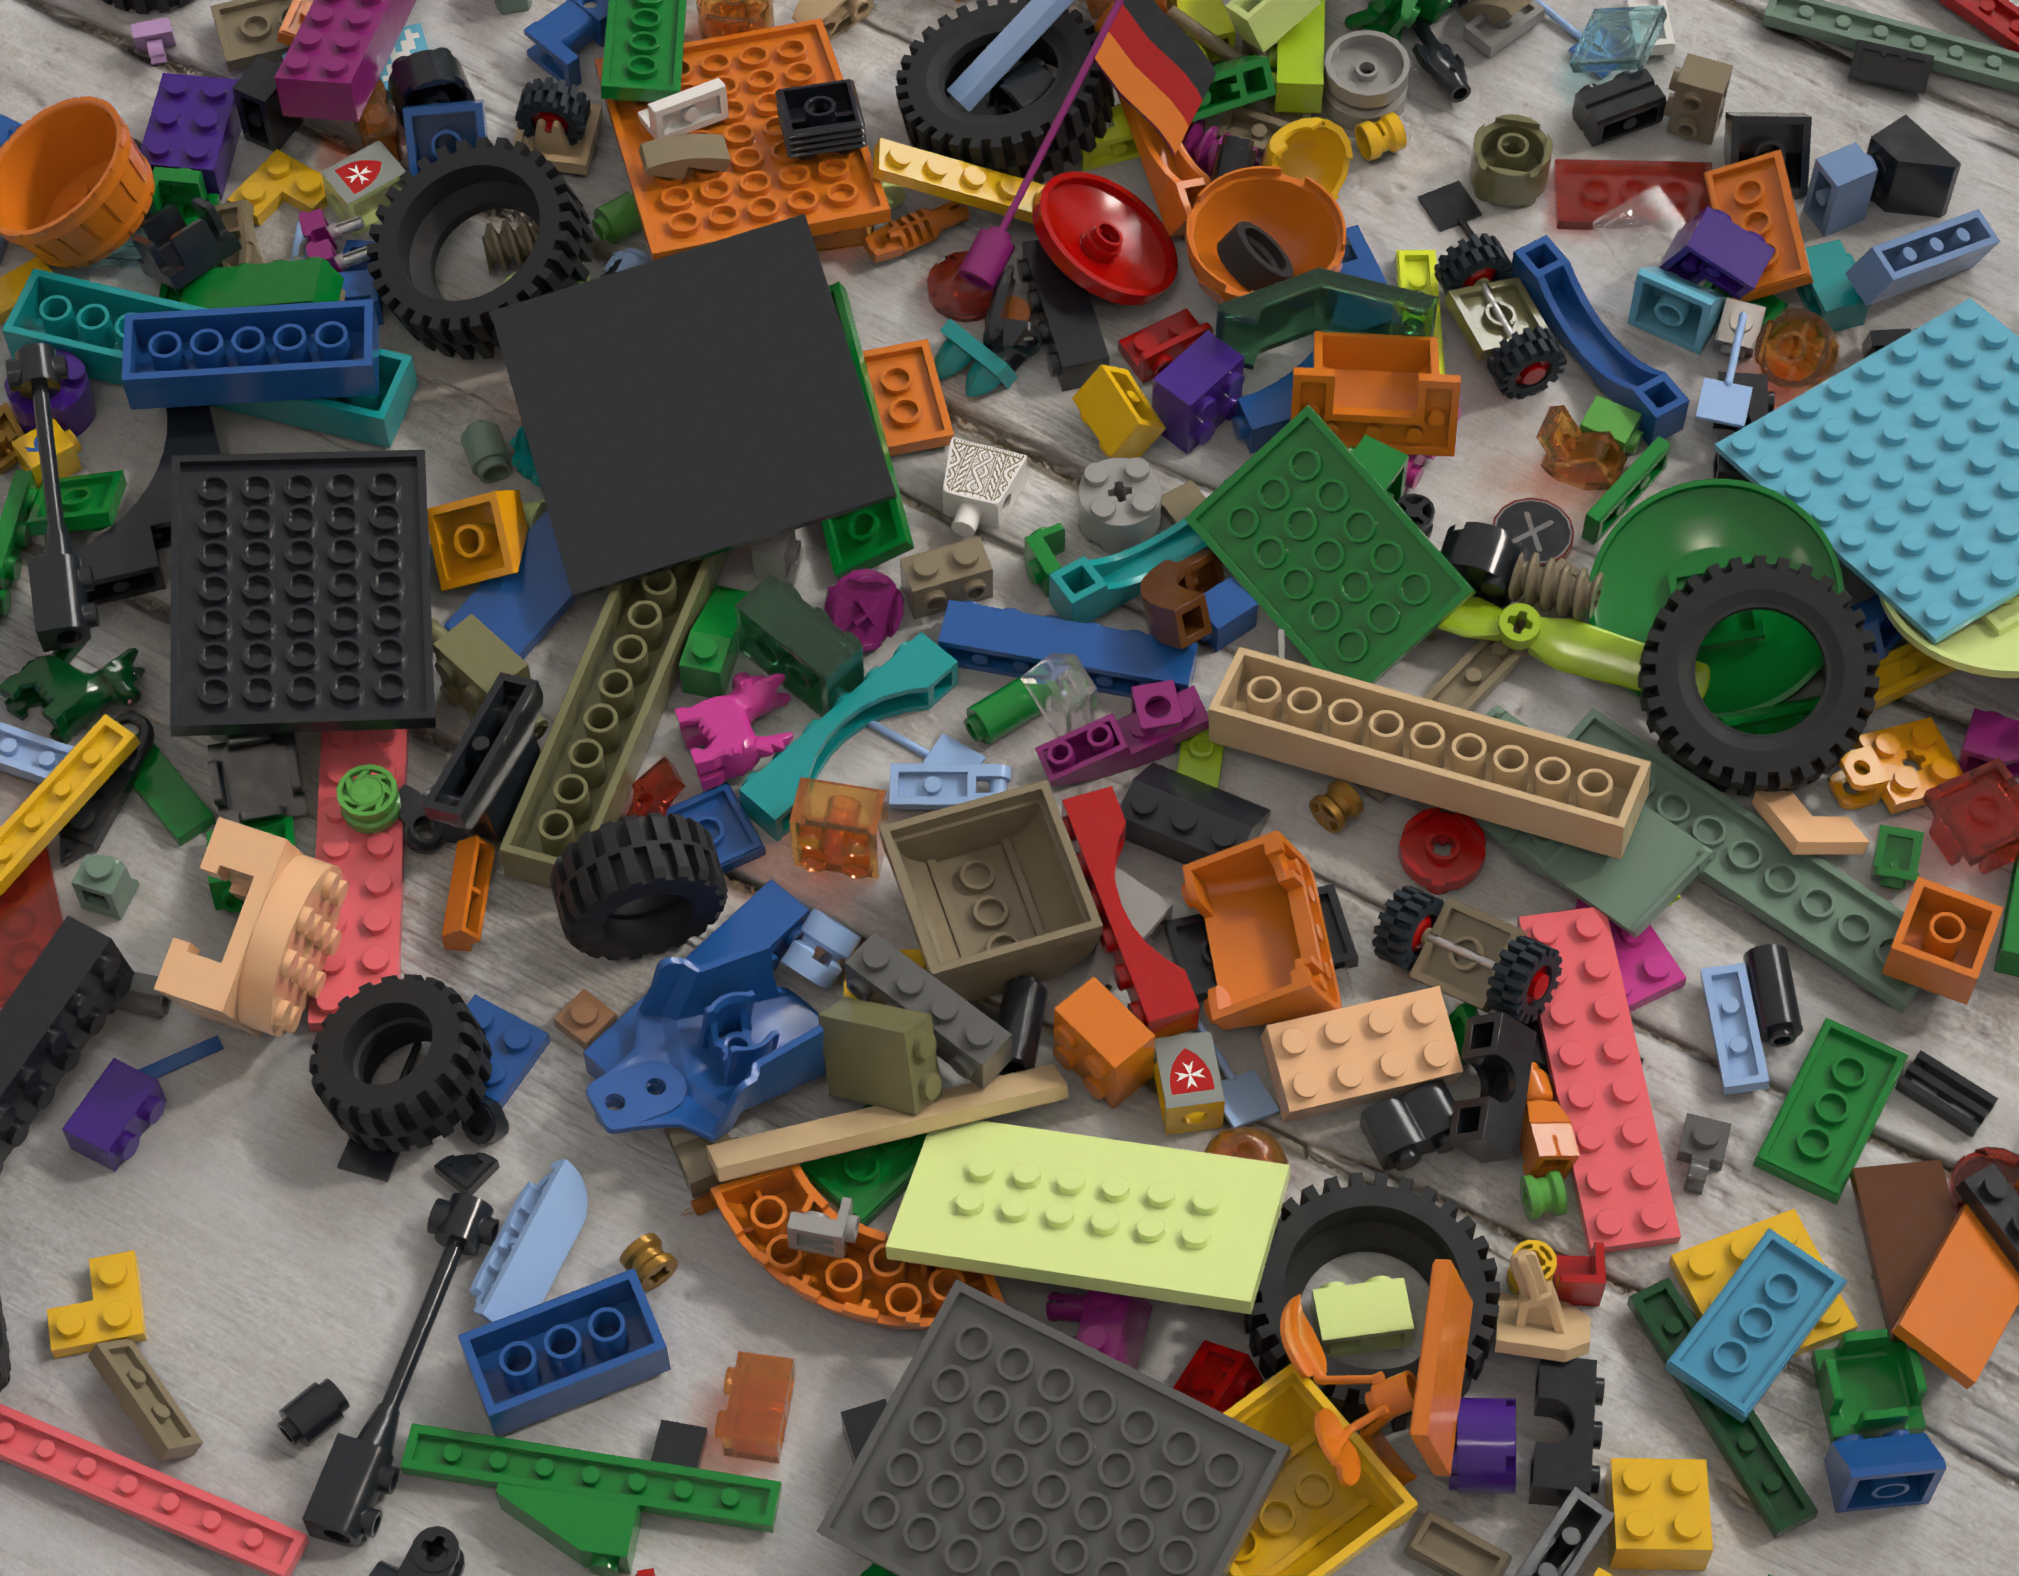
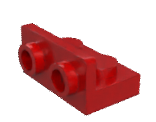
(1161, 343)
(1219, 1376)

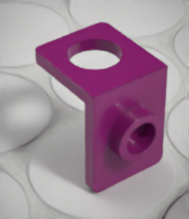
(1151, 693)

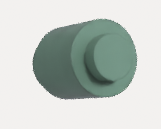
(486, 451)

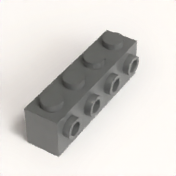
(963, 1034)

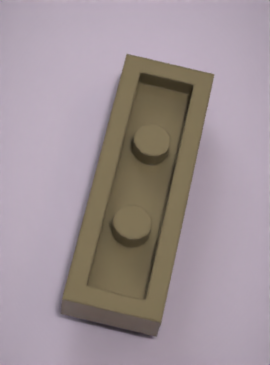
(145, 1399)

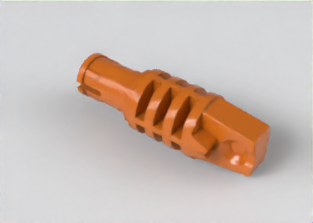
(913, 231)

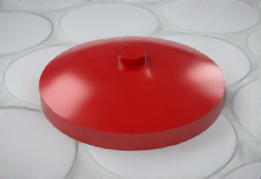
(1104, 238)

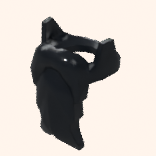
(1008, 334)

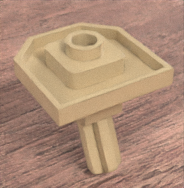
(1536, 1320)

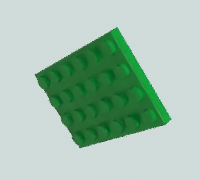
(1329, 552)

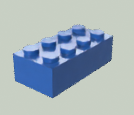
(564, 1352)

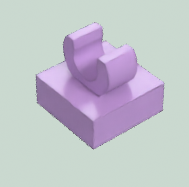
(154, 38)

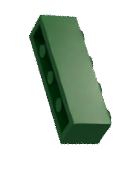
(265, 284)

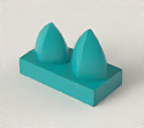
(959, 350)

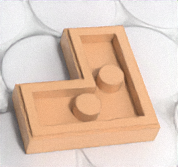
(1808, 833)

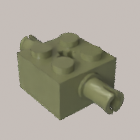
(470, 662)

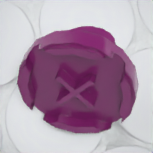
(866, 605)

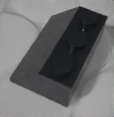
(1187, 816)

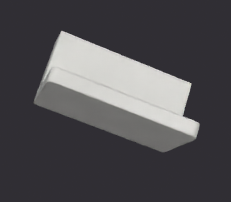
(686, 110)

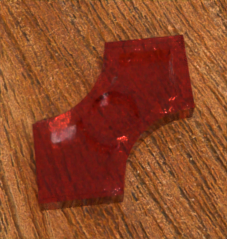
(656, 789)

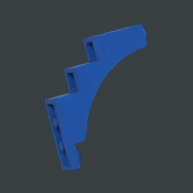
(1269, 409)

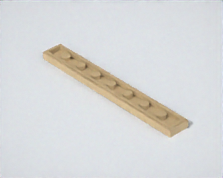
(882, 1125)

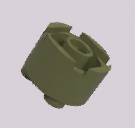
(1510, 161)

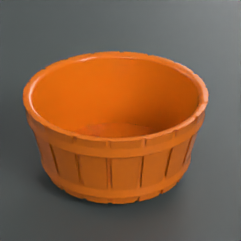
(73, 183)

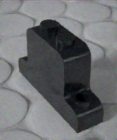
(490, 762)

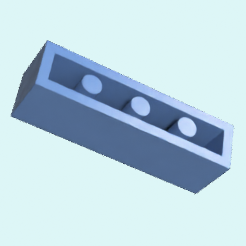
(1922, 257)

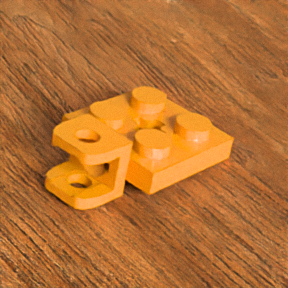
(1879, 770)

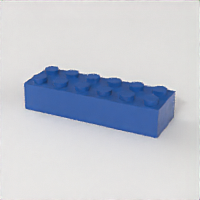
(251, 354)

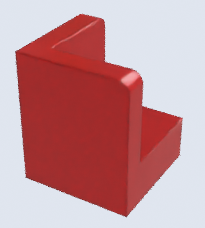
(1581, 1278)

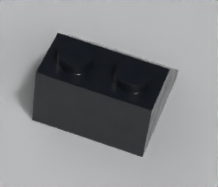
(1765, 132)
(1913, 170)

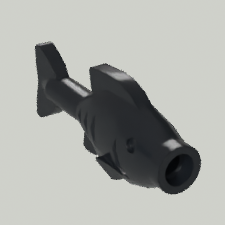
(1440, 62)

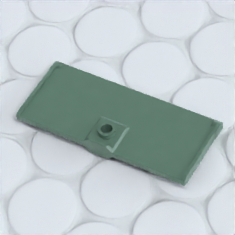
(1627, 891)

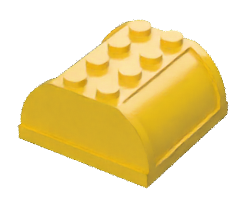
(1309, 1517)

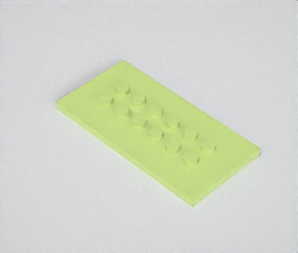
(1091, 1214)

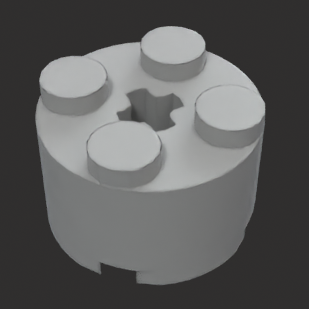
(1119, 503)

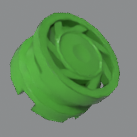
(369, 801)

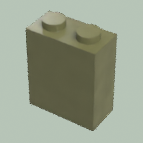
(880, 1055)

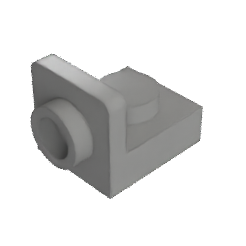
(1728, 323)
(820, 1234)

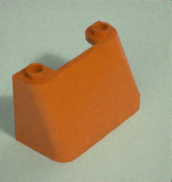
(1262, 934)

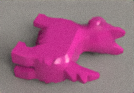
(726, 728)

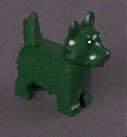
(69, 695)

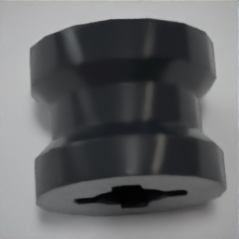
(1419, 509)

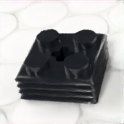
(821, 119)

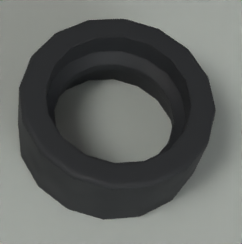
(1253, 257)

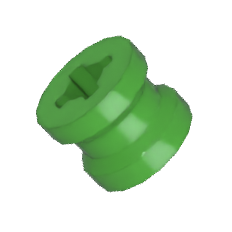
(1543, 1195)

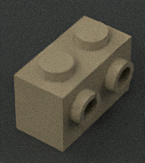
(1698, 98)
(946, 574)

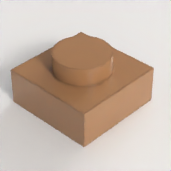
(585, 1019)

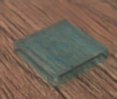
(1618, 39)

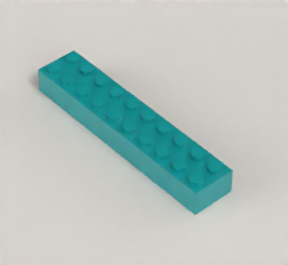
(90, 324)

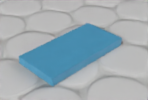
(1755, 1325)

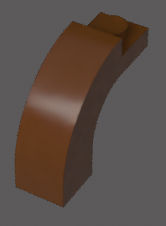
(1176, 598)

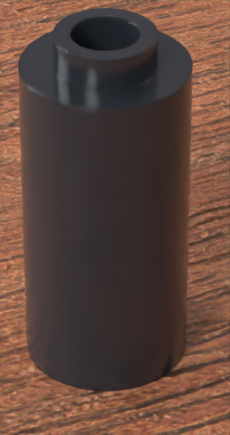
(1773, 994)
(1023, 1016)

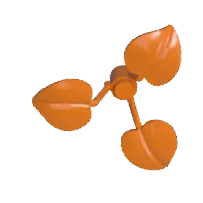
(1385, 1402)

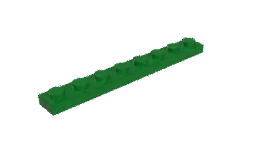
(653, 1485)

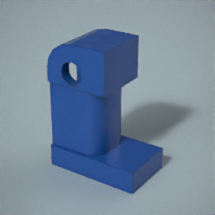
(565, 33)

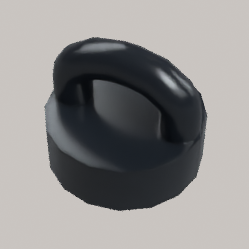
(486, 1123)

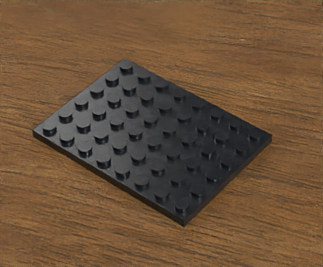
(300, 593)

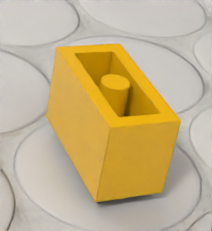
(1118, 413)

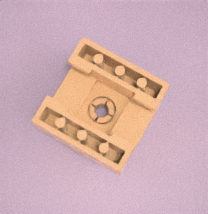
(277, 940)

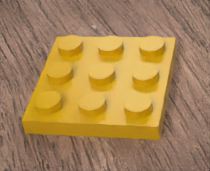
(1710, 1265)

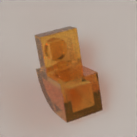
(1579, 458)

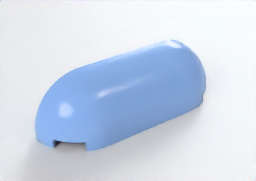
(531, 1244)

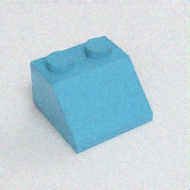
(1675, 308)

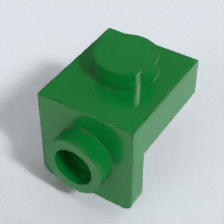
(176, 187)
(1040, 554)
(1896, 856)

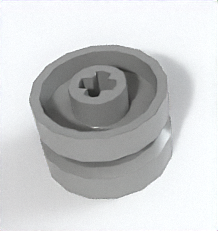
(1365, 77)

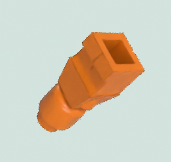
(1547, 1131)

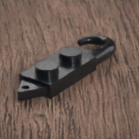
(93, 821)

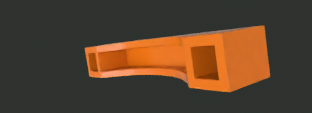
(1172, 178)

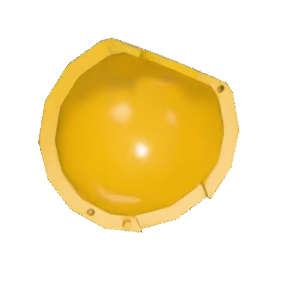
(1311, 149)

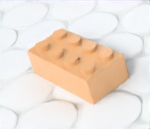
(1360, 1053)

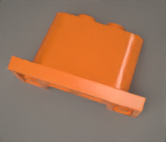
(1381, 390)

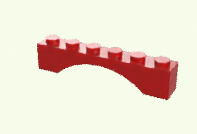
(1156, 986)

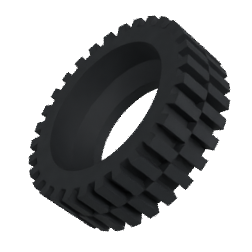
(1012, 139)
(441, 200)
(1742, 758)
(1370, 1221)

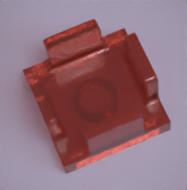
(1977, 816)

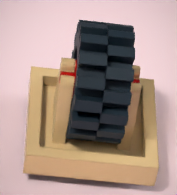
(558, 124)

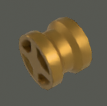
(1336, 806)
(649, 1260)

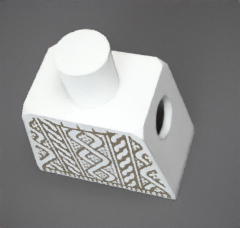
(981, 485)

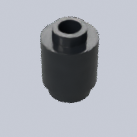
(1233, 155)
(312, 1413)

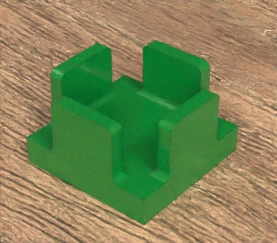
(1870, 1385)

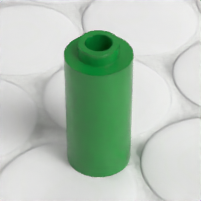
(1000, 712)

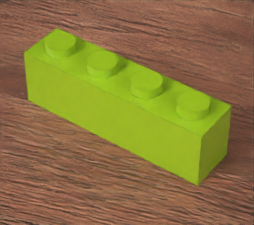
(1300, 65)

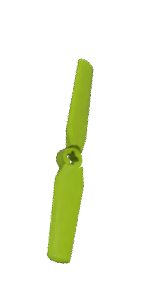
(1559, 642)

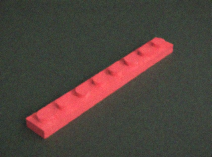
(149, 1495)

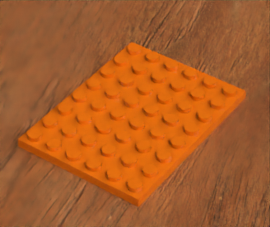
(761, 179)

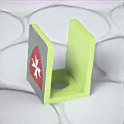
(360, 184)

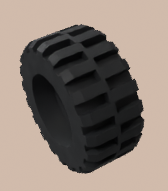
(638, 886)
(375, 1026)

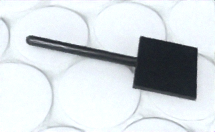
(1450, 207)
(369, 1162)

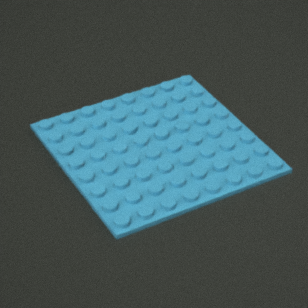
(1909, 467)

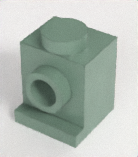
(107, 878)

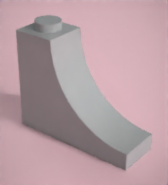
(1147, 915)

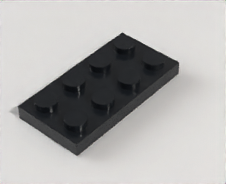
(1192, 952)

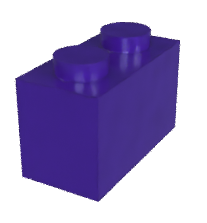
(115, 1115)

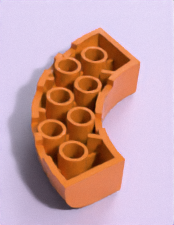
(857, 1287)

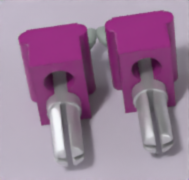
(321, 239)

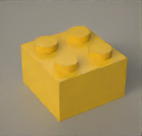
(1658, 1513)

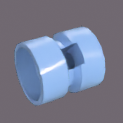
(831, 936)

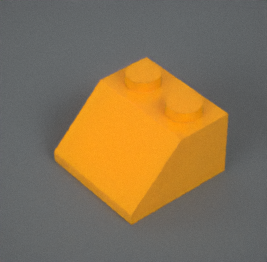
(477, 538)

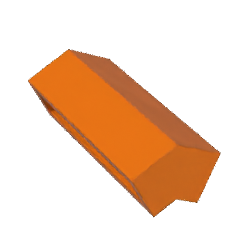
(462, 893)

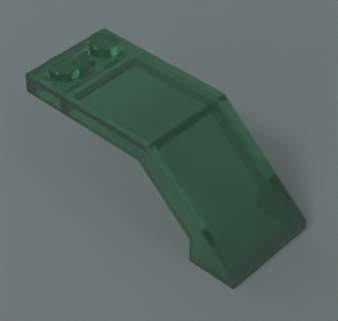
(1323, 303)

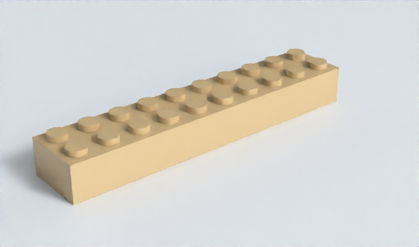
(1430, 752)

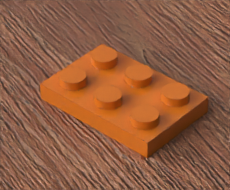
(909, 397)

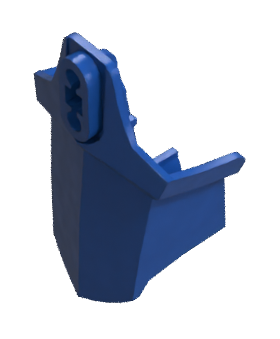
(711, 1047)

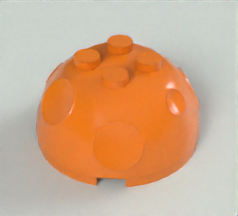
(1290, 210)

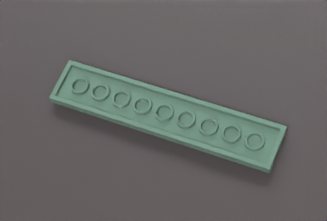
(1756, 870)

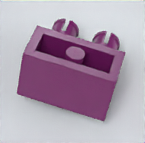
(1107, 1321)

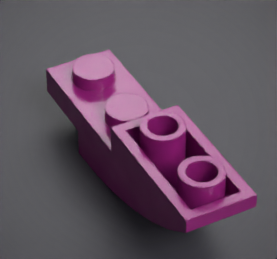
(1119, 745)

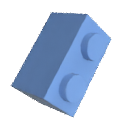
(1840, 189)

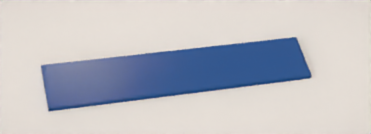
(183, 1057)

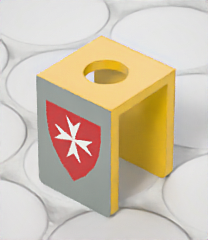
(1188, 1083)

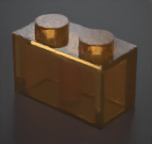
(756, 1407)

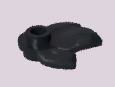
(415, 820)

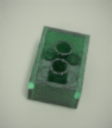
(799, 641)

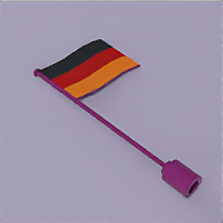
(1151, 69)

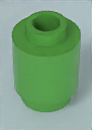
(617, 219)

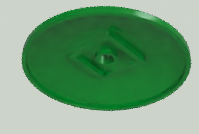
(1680, 532)

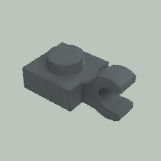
(1703, 1147)

